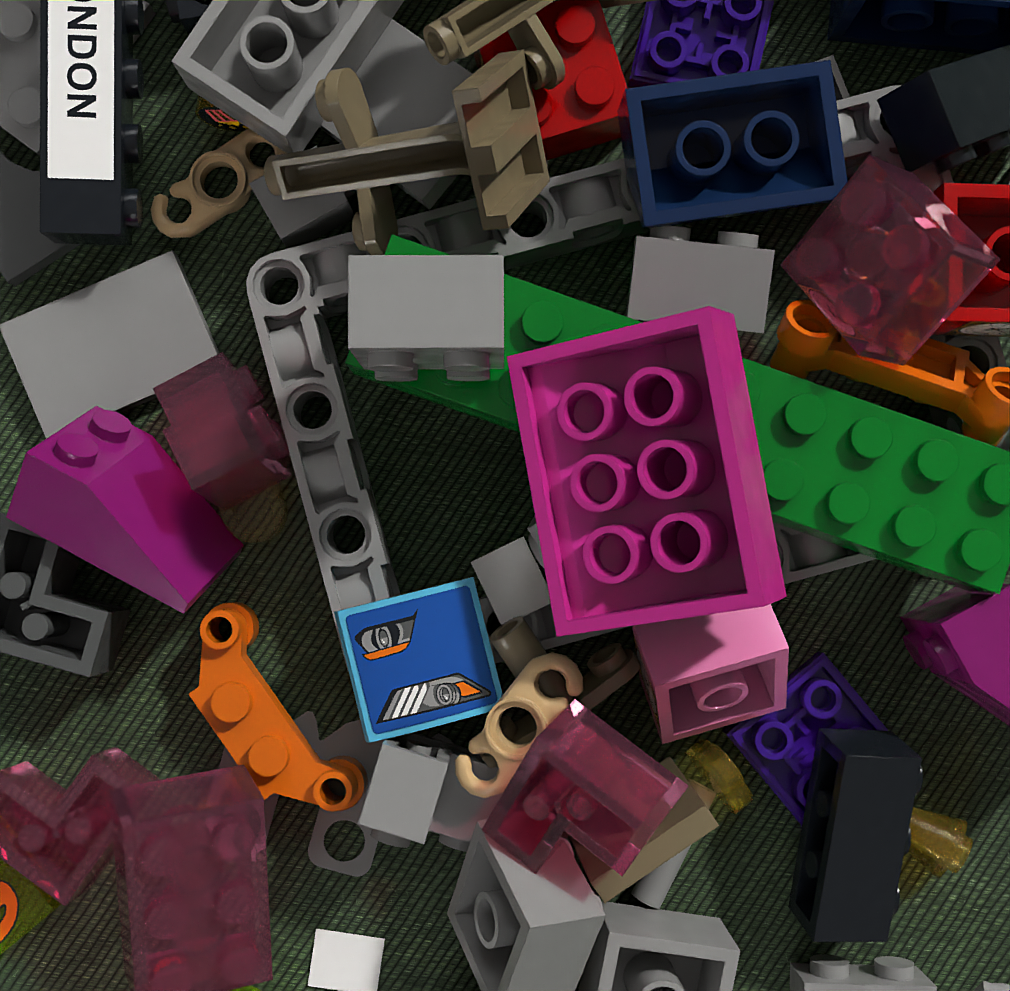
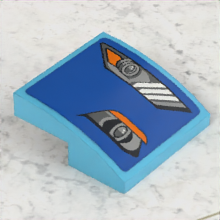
(419, 659)

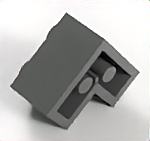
(42, 615)

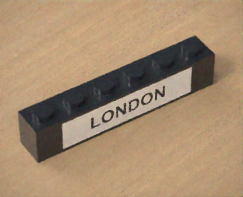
(88, 120)

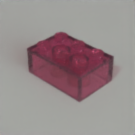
(193, 882)

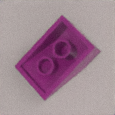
(123, 508)
(966, 644)

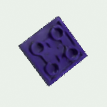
(699, 39)
(784, 741)

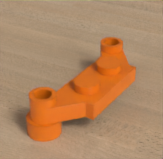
(932, 376)
(257, 725)

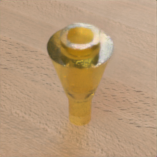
(939, 841)

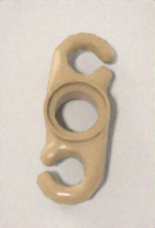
(206, 209)
(525, 694)

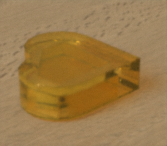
(720, 774)

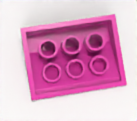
(646, 474)

